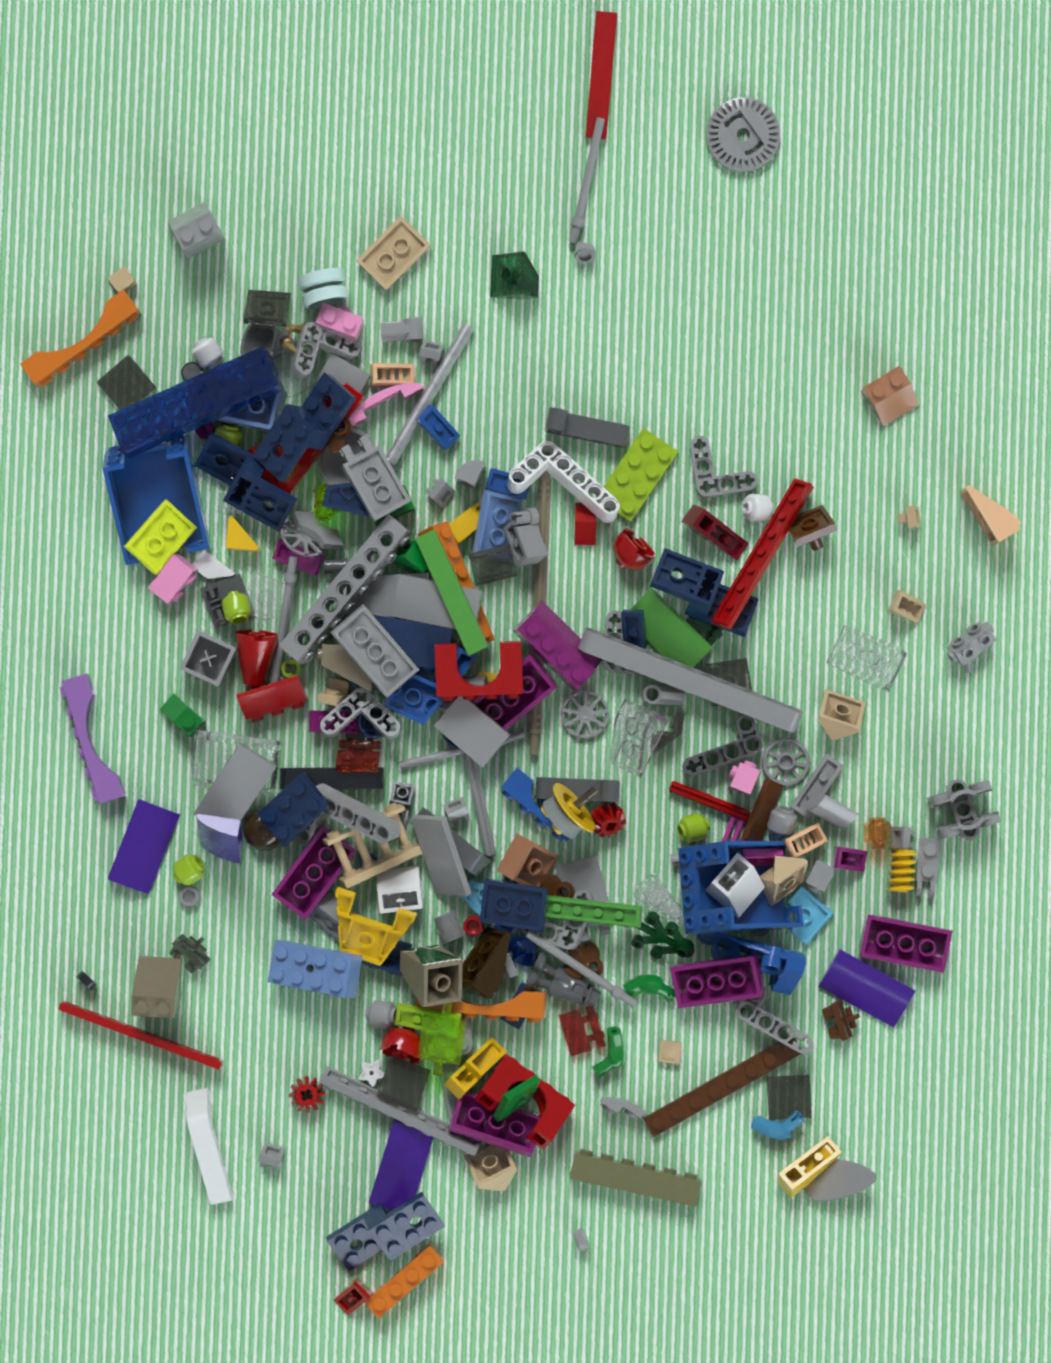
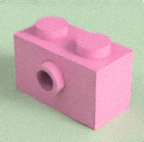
(340, 320)
(173, 579)
(743, 777)

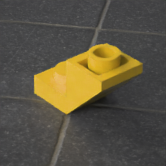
(465, 524)

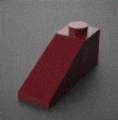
(715, 531)

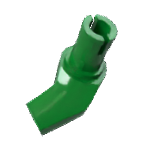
(650, 985)
(615, 1052)

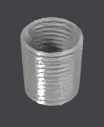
(449, 927)

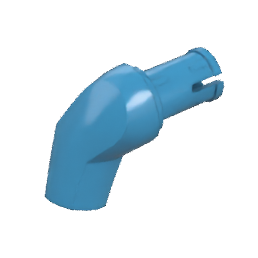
(777, 1129)

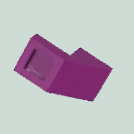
(307, 564)
(316, 717)

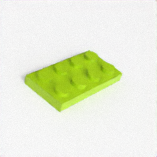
(639, 472)

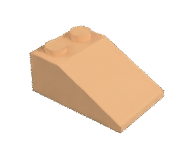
(992, 517)

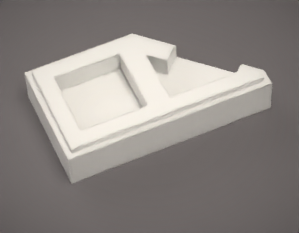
(211, 567)

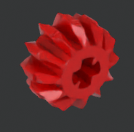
(608, 819)
(310, 1101)

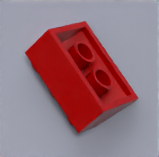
(272, 699)

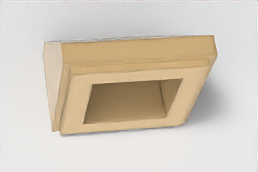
(122, 280)

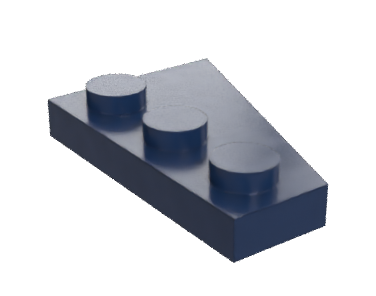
(345, 499)

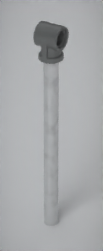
(429, 394)

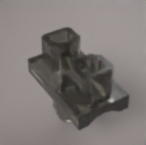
(192, 950)

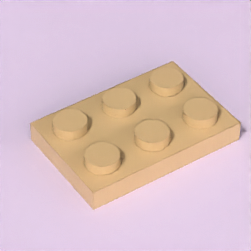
(393, 253)

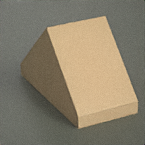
(906, 606)

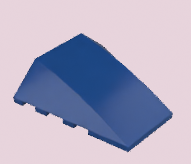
(417, 696)

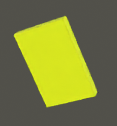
(160, 537)

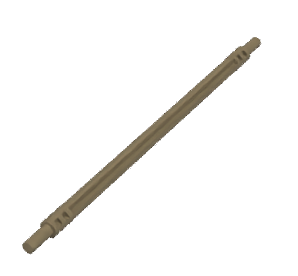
(540, 593)

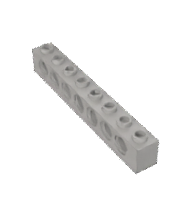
(334, 592)

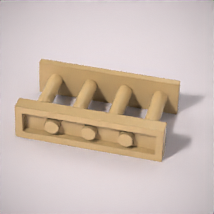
(370, 866)

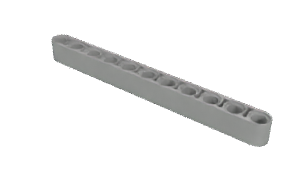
(690, 679)

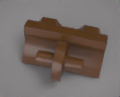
(844, 1019)

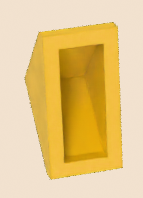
(238, 538)

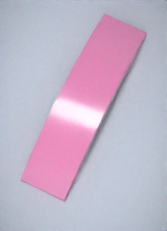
(407, 390)

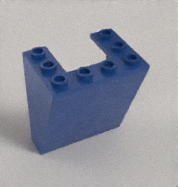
(145, 481)
(706, 915)

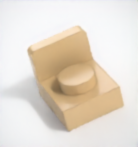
(335, 693)

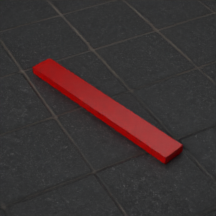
(762, 553)
(141, 1035)

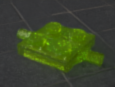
(442, 1039)

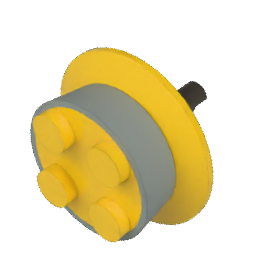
(568, 811)

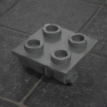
(214, 594)

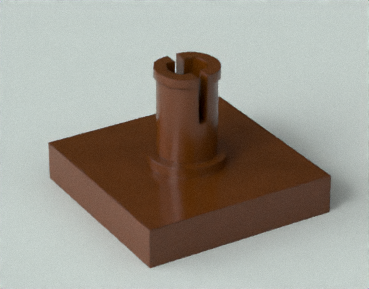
(812, 526)

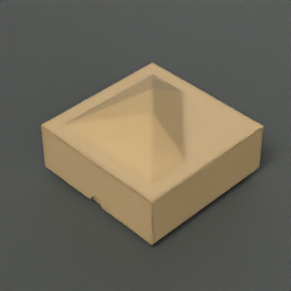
(669, 1051)

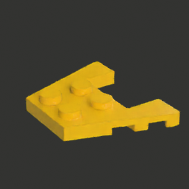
(367, 936)

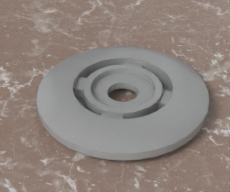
(755, 118)

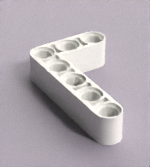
(565, 478)
(206, 1146)

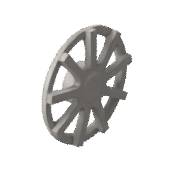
(300, 540)
(585, 714)
(785, 761)

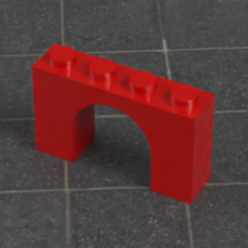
(451, 683)
(552, 1105)

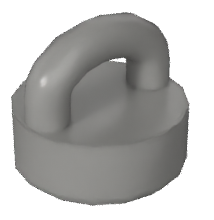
(584, 252)

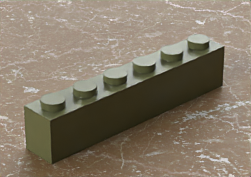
(635, 1178)

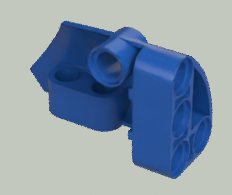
(782, 964)

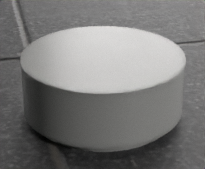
(189, 896)
(581, 1239)

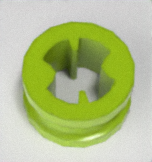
(292, 662)

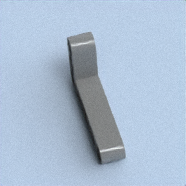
(354, 815)

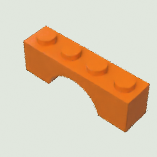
(405, 1280)

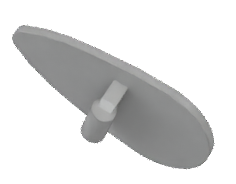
(840, 1180)

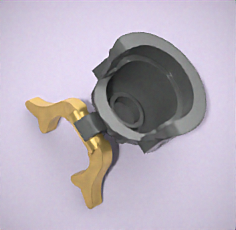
(271, 339)

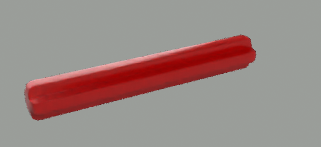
(709, 801)

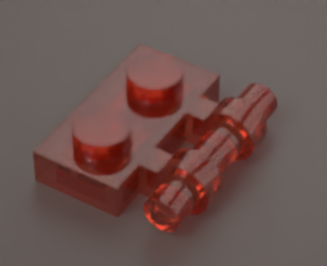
(359, 761)
(575, 1031)

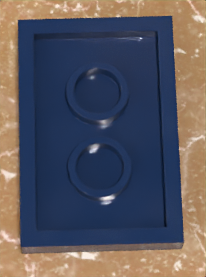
(293, 809)
(514, 905)

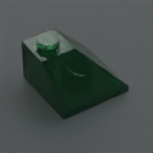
(513, 277)

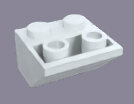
(736, 885)
(399, 889)

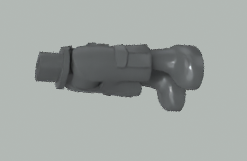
(563, 985)

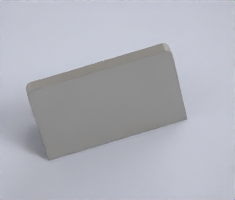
(326, 914)

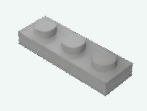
(819, 780)

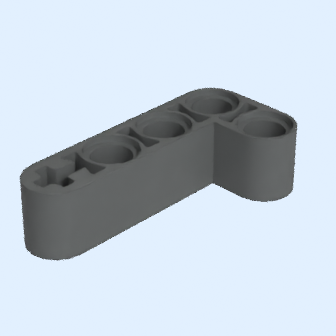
(586, 428)
(720, 751)
(608, 789)
(470, 857)

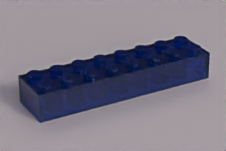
(196, 402)

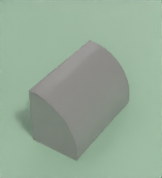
(470, 473)
(830, 810)

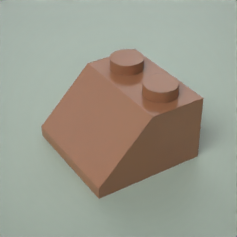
(890, 396)
(526, 861)

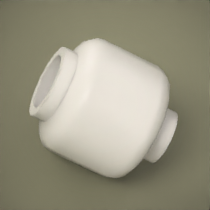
(206, 352)
(757, 507)

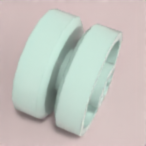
(323, 287)

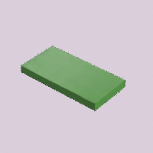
(670, 632)

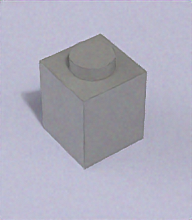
(819, 876)

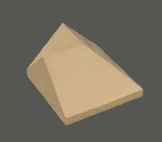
(840, 715)
(783, 877)
(492, 1167)

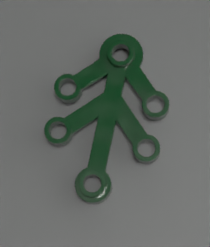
(681, 946)

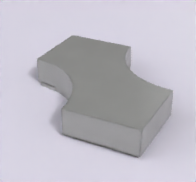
(325, 536)

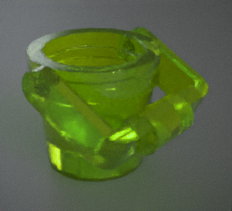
(320, 512)

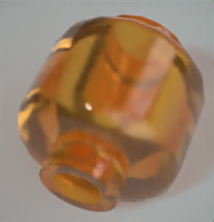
(877, 832)

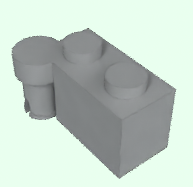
(525, 537)

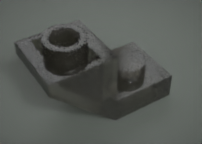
(676, 724)

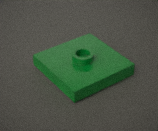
(516, 1098)

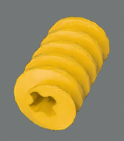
(902, 870)

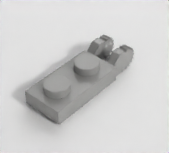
(927, 865)

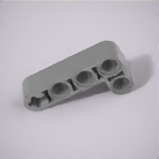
(776, 1025)

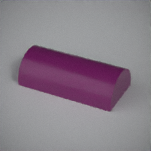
(536, 686)
(311, 875)
(905, 943)
(717, 980)
(478, 1123)

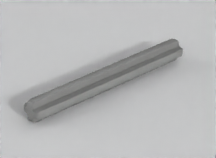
(480, 806)

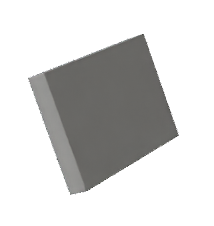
(472, 730)

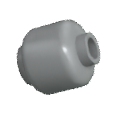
(782, 822)
(381, 1014)

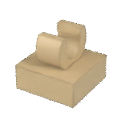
(911, 517)

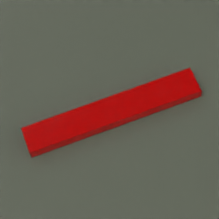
(601, 71)

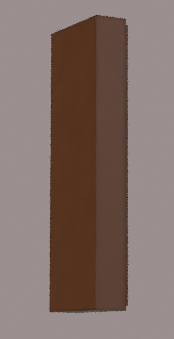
(761, 811)

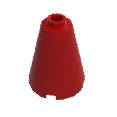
(255, 655)

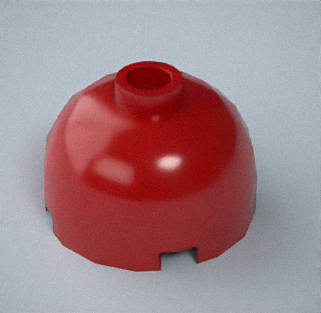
(632, 552)
(401, 1044)

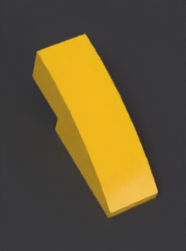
(475, 1068)

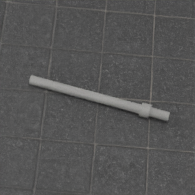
(578, 221)
(289, 579)
(450, 753)
(616, 991)

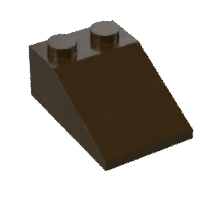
(486, 963)

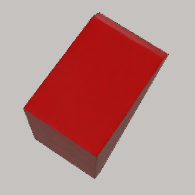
(584, 525)
(353, 1296)

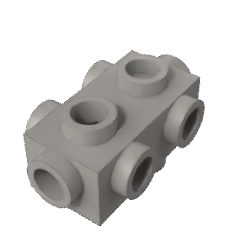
(971, 644)

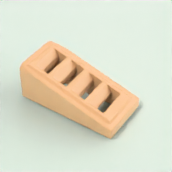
(391, 367)
(817, 834)

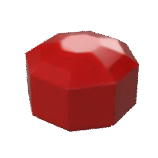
(473, 926)

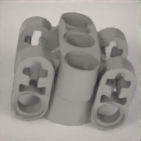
(960, 822)

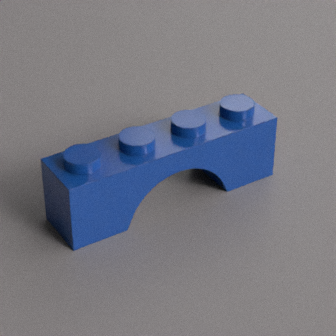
(520, 787)

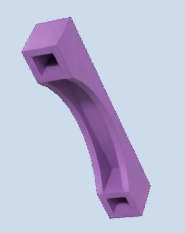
(80, 697)

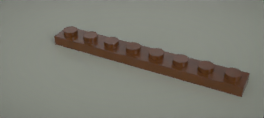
(719, 1087)

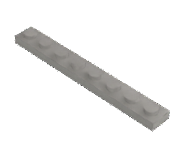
(418, 1119)

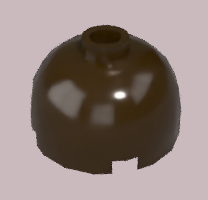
(258, 834)

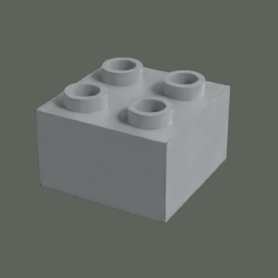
(209, 658)

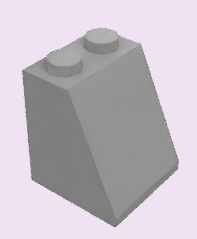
(196, 230)

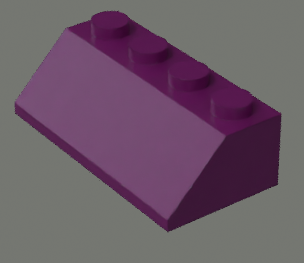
(556, 646)

